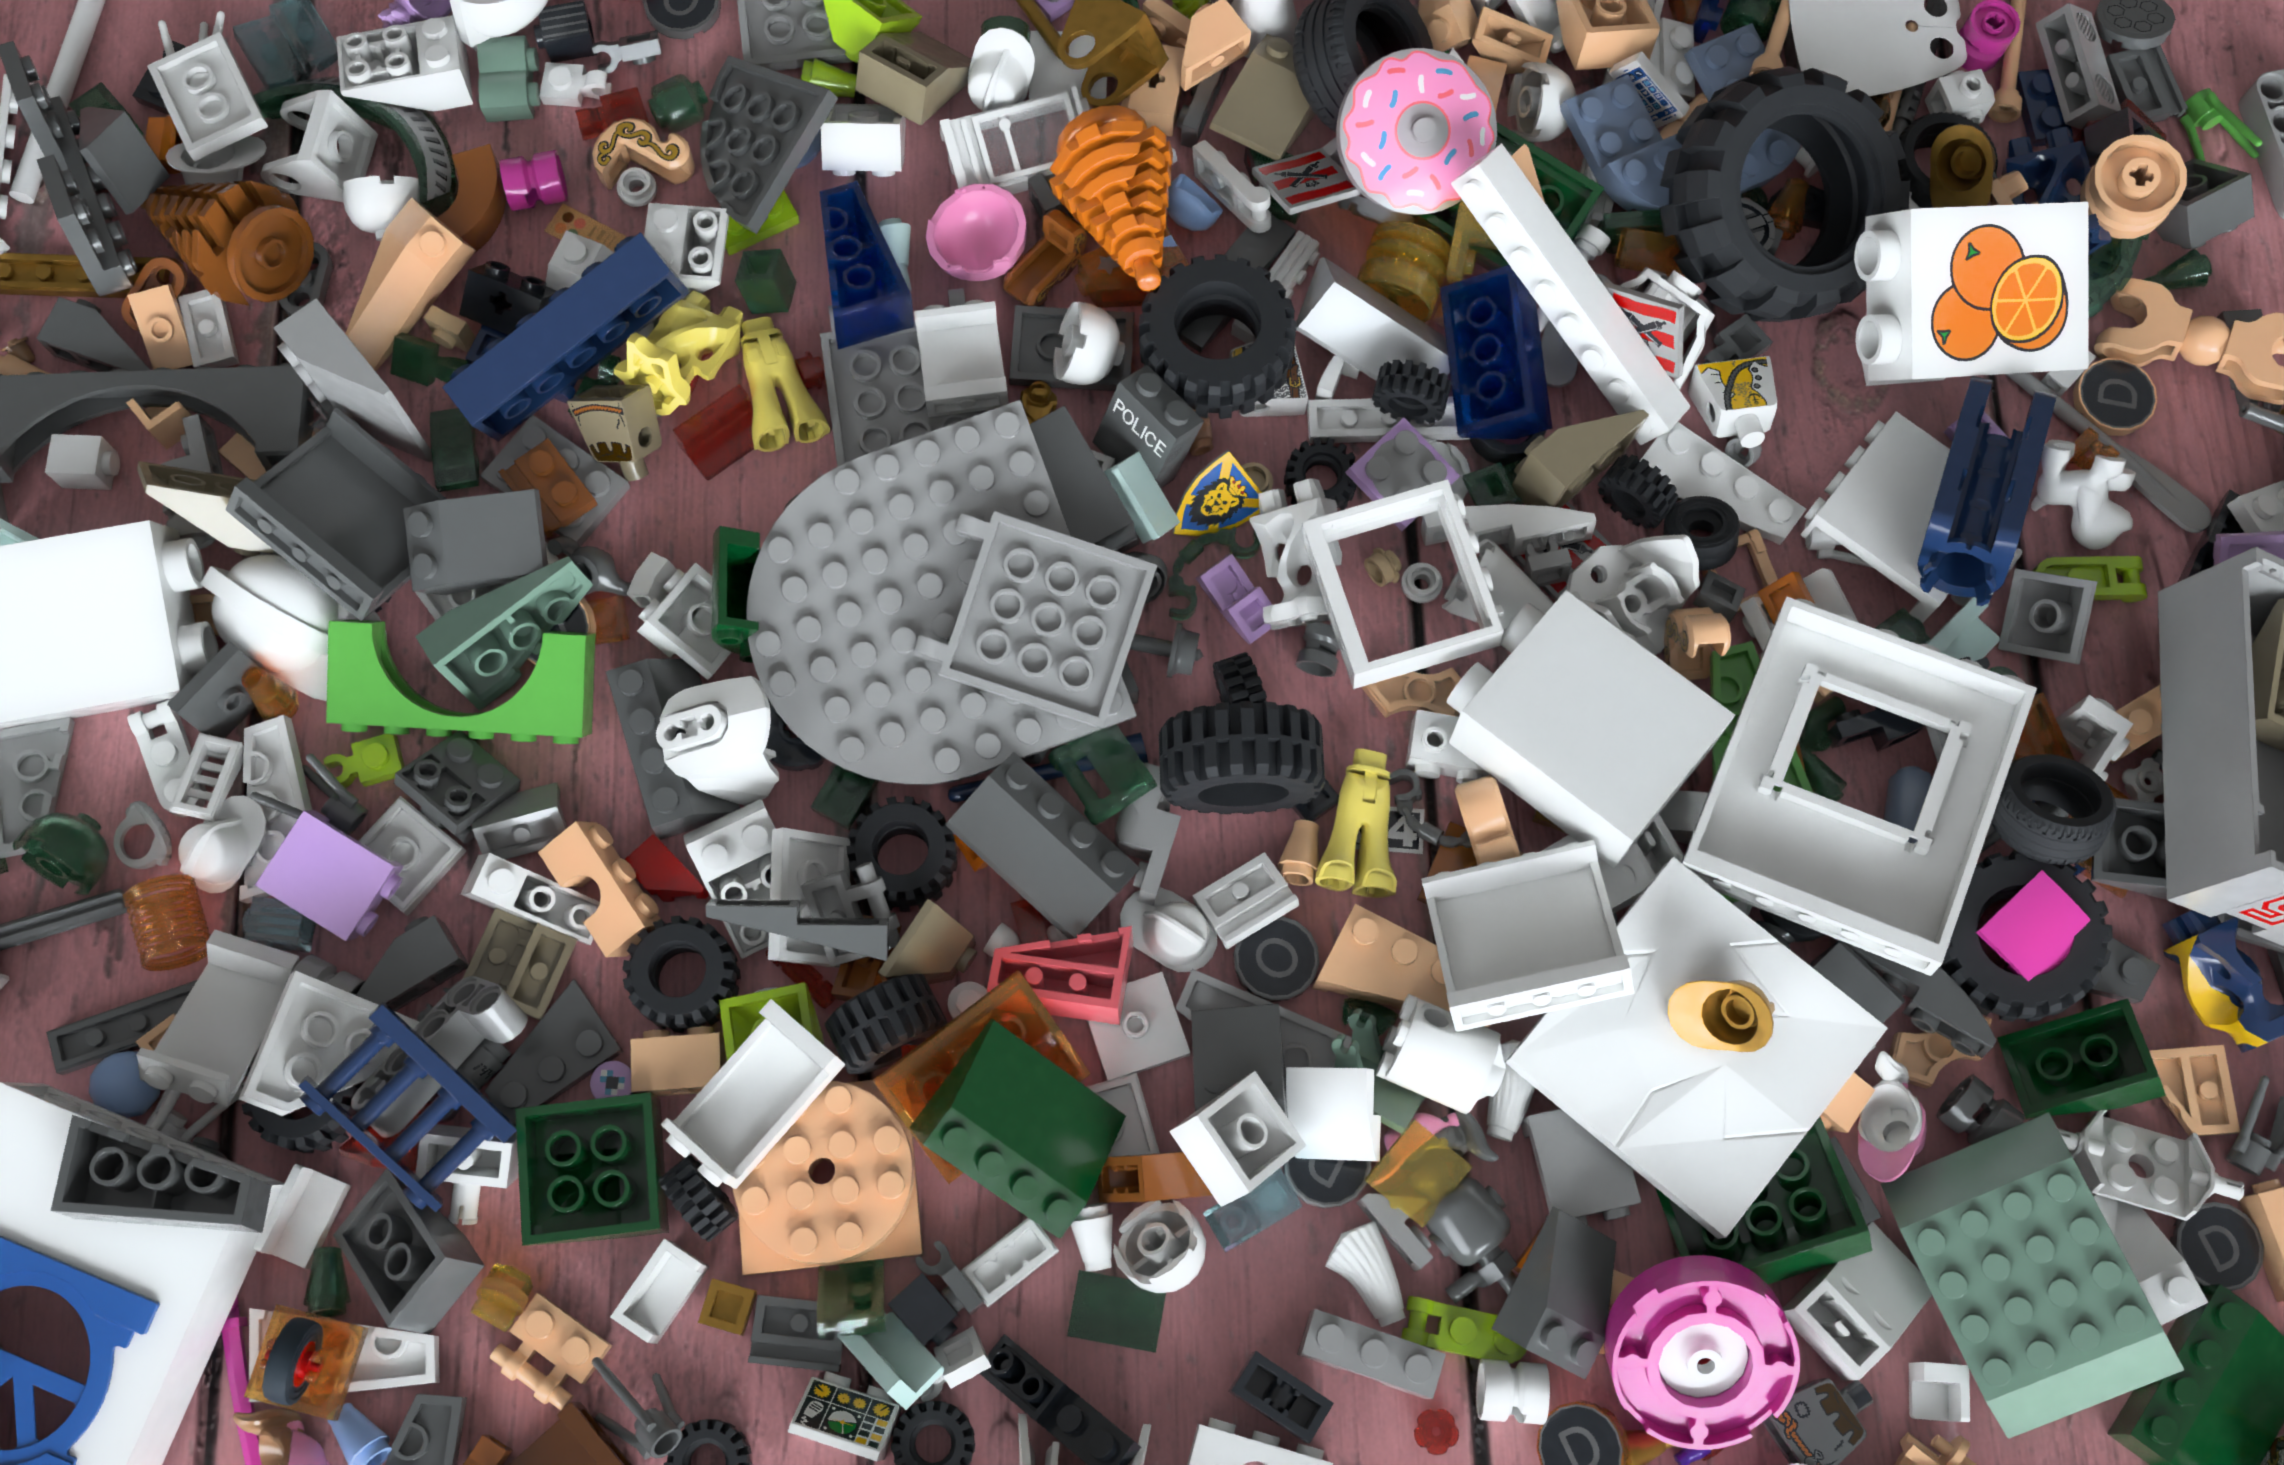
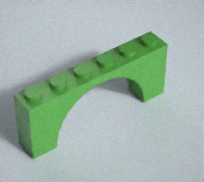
(370, 690)

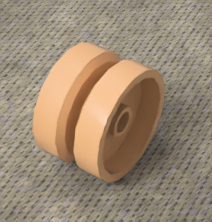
(2134, 185)

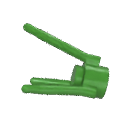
(2207, 111)

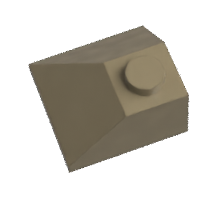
(931, 947)

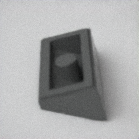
(1858, 980)

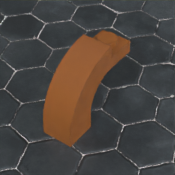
(479, 197)

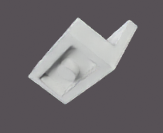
(302, 1216)

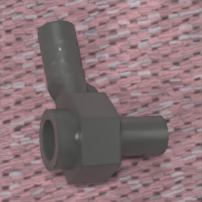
(1494, 1267)

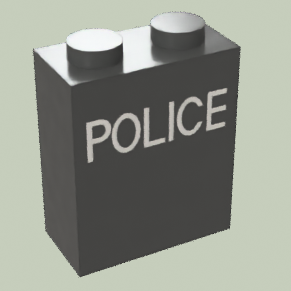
(1148, 419)

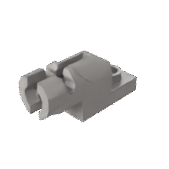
(202, 455)
(1148, 832)

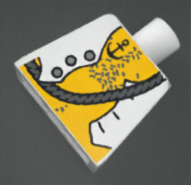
(1736, 398)

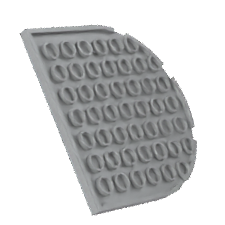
(869, 568)

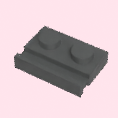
(2147, 82)
(788, 1336)

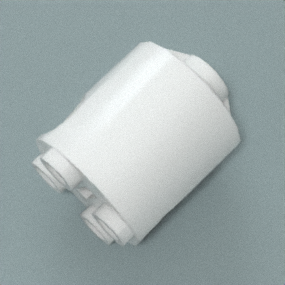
(1437, 1060)

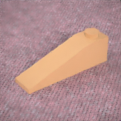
(406, 277)

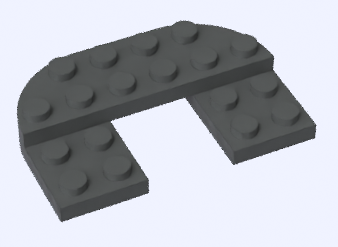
(71, 181)

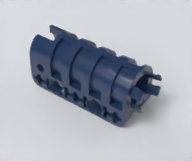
(1982, 499)

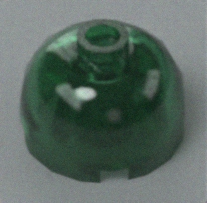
(65, 850)

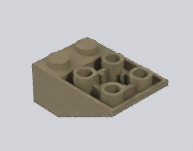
(911, 73)

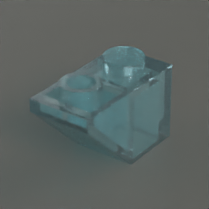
(1253, 1212)

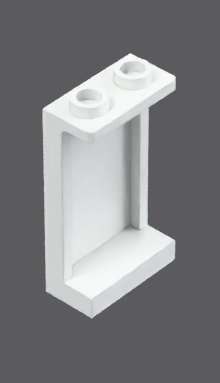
(753, 1098)

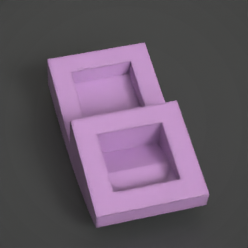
(1236, 597)

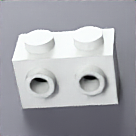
(1431, 752)

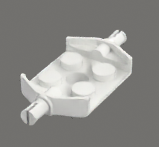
(2176, 1169)

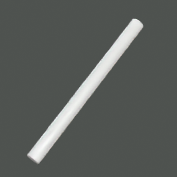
(62, 84)

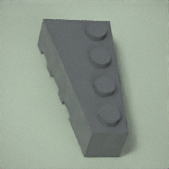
(141, 1182)

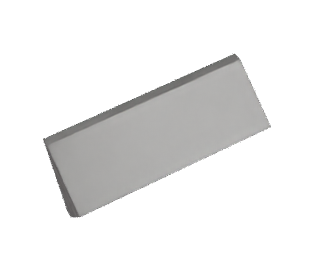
(1365, 325)

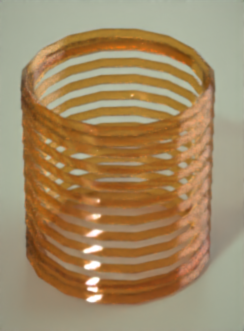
(160, 908)

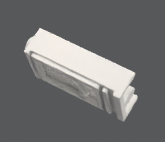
(1010, 141)

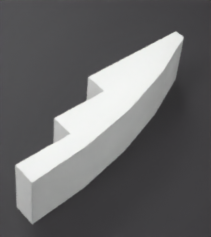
(1517, 525)

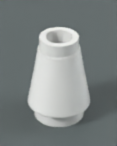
(1094, 1236)

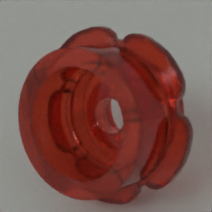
(811, 370)
(1448, 1431)

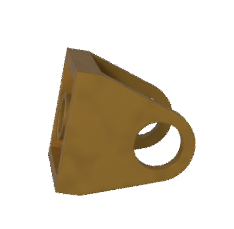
(1123, 47)

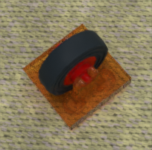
(306, 1362)

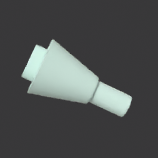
(898, 239)

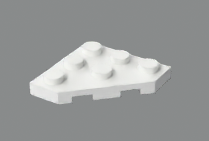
(309, 1036)

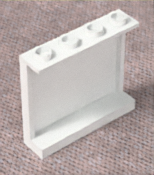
(1886, 504)
(1526, 936)

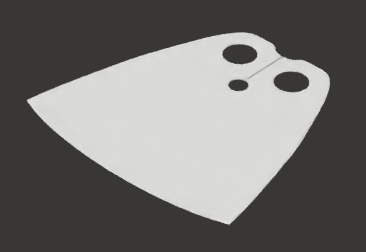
(1871, 44)

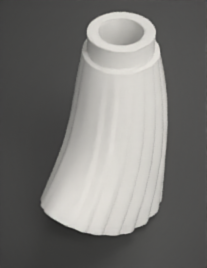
(1510, 1101)
(1366, 1264)

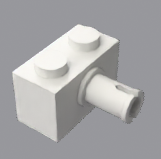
(489, 1165)

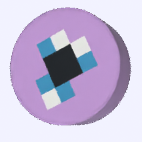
(611, 1080)

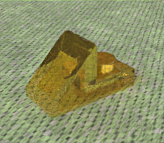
(1466, 234)

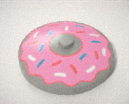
(1414, 129)

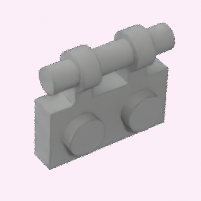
(836, 898)

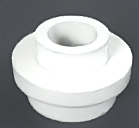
(632, 178)
(1429, 574)

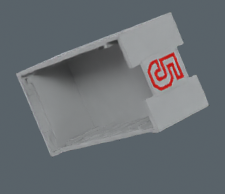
(2217, 778)

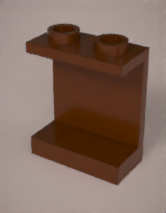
(573, 1441)

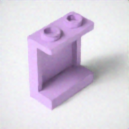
(330, 877)

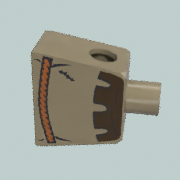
(618, 425)

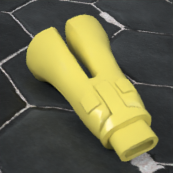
(772, 365)
(1363, 805)

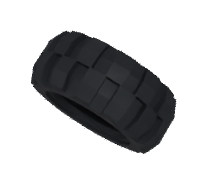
(1705, 197)

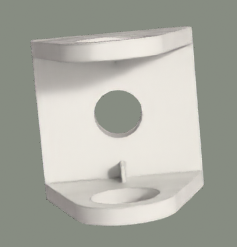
(318, 163)

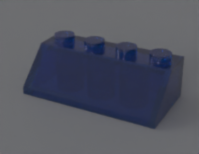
(1495, 357)

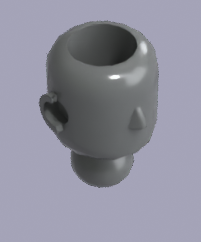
(1469, 1222)

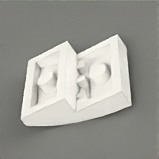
(1053, 76)
(1334, 1112)

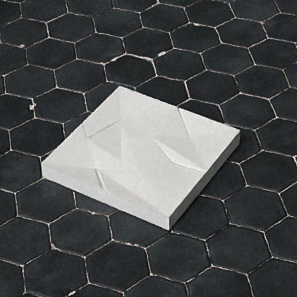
(1687, 1116)

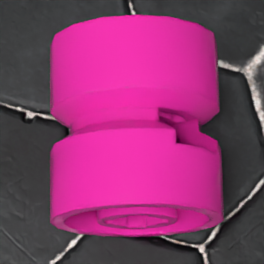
(1988, 33)
(533, 180)

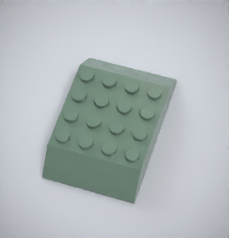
(2029, 1277)

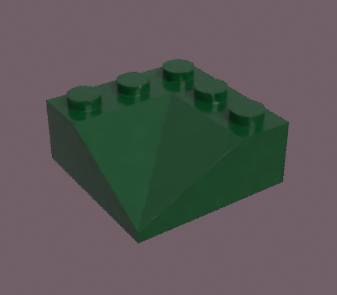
(591, 1170)

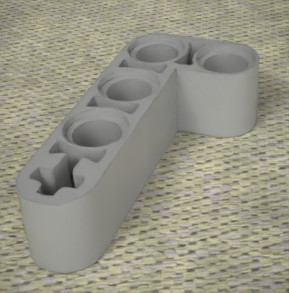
(2264, 114)
(454, 1029)

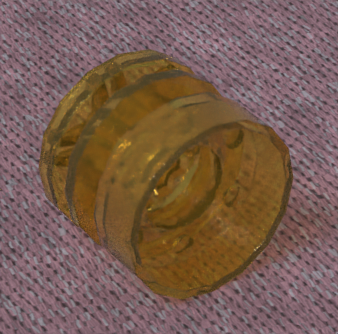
(1406, 266)

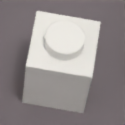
(82, 462)

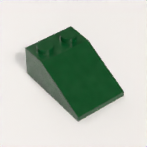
(2082, 1063)

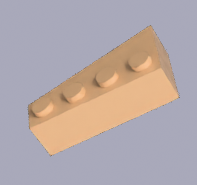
(1382, 963)

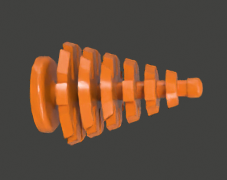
(1116, 184)

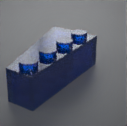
(863, 275)

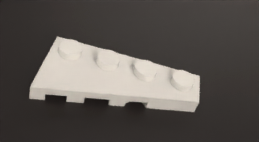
(1704, 470)
(274, 770)
(386, 1360)

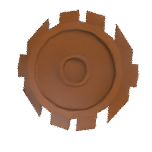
(236, 237)

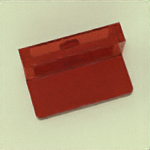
(718, 433)

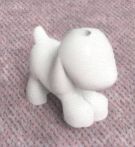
(2095, 517)

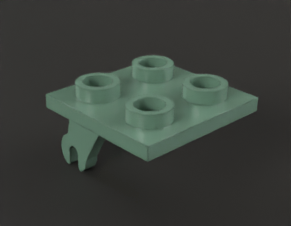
(1391, 1101)

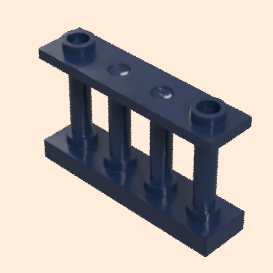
(420, 1062)

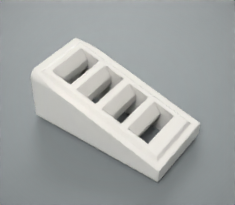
(206, 747)

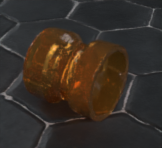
(2090, 440)

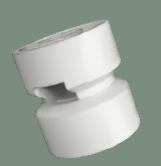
(1512, 1391)

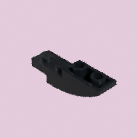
(1882, 726)
(1057, 1407)

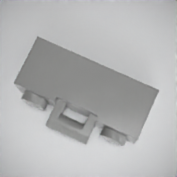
(2077, 66)

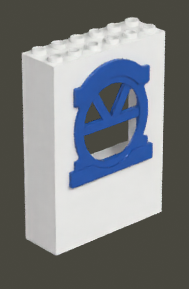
(142, 1290)

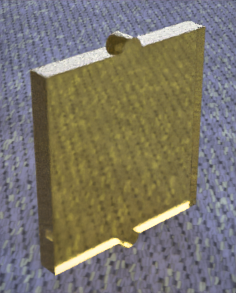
(1418, 1172)

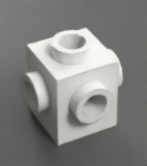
(1962, 94)

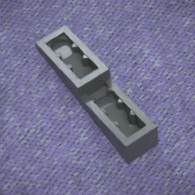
(782, 917)

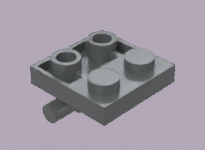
(457, 784)

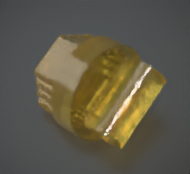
(502, 1296)

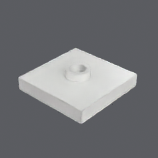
(1146, 1033)

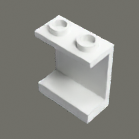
(961, 358)

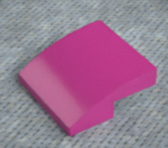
(2035, 928)

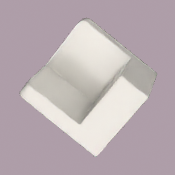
(1939, 1392)

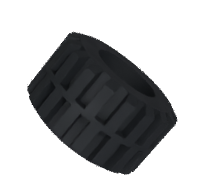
(900, 819)
(663, 944)
(881, 1020)
(304, 1133)

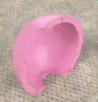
(977, 232)

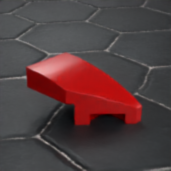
(663, 873)

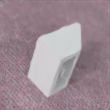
(690, 241)

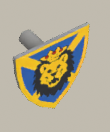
(1217, 498)

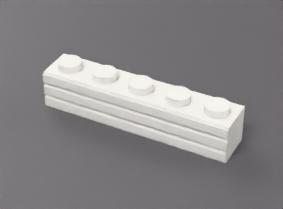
(1289, 270)

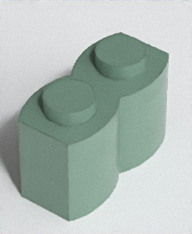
(507, 79)

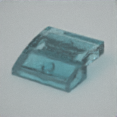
(287, 44)

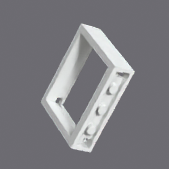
(1464, 546)

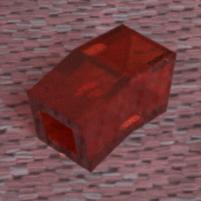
(1028, 922)

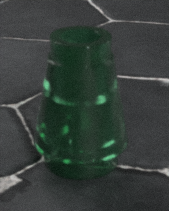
(327, 1283)

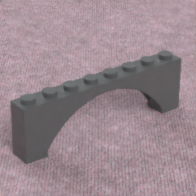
(257, 402)

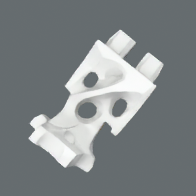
(1283, 525)

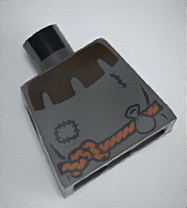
(1820, 1422)

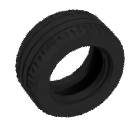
(1328, 52)

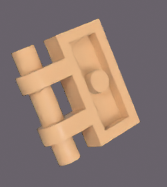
(560, 1340)

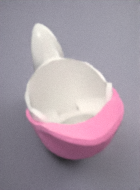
(1891, 1124)

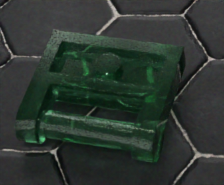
(1115, 764)

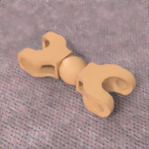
(2166, 329)

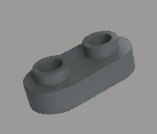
(315, 283)

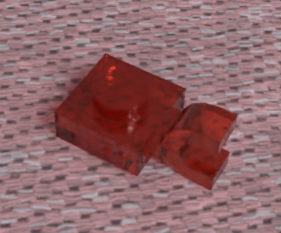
(613, 108)

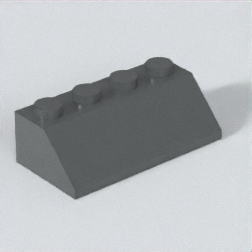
(640, 696)
(1042, 846)

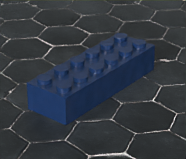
(565, 337)

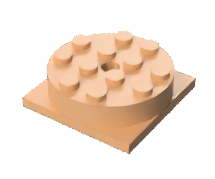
(855, 1217)

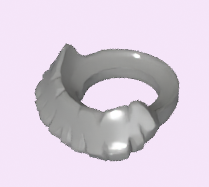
(160, 852)

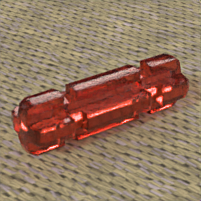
(807, 973)

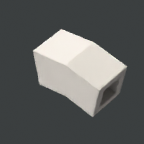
(2061, 380)
(650, 579)

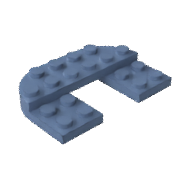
(1627, 147)

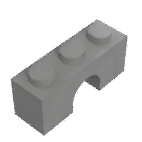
(1371, 1354)

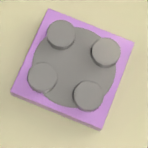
(1400, 464)

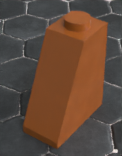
(1149, 1178)

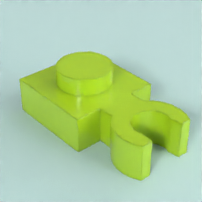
(372, 761)

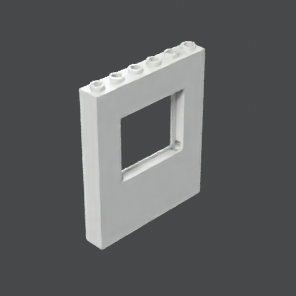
(1833, 862)

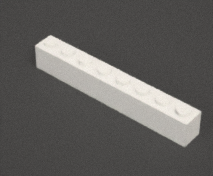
(1569, 292)

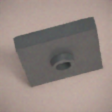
(215, 696)

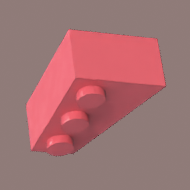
(1072, 976)

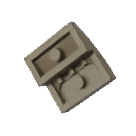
(522, 960)

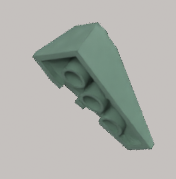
(493, 635)

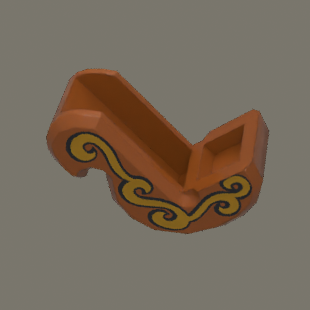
(1048, 260)

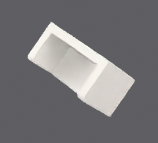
(659, 1292)

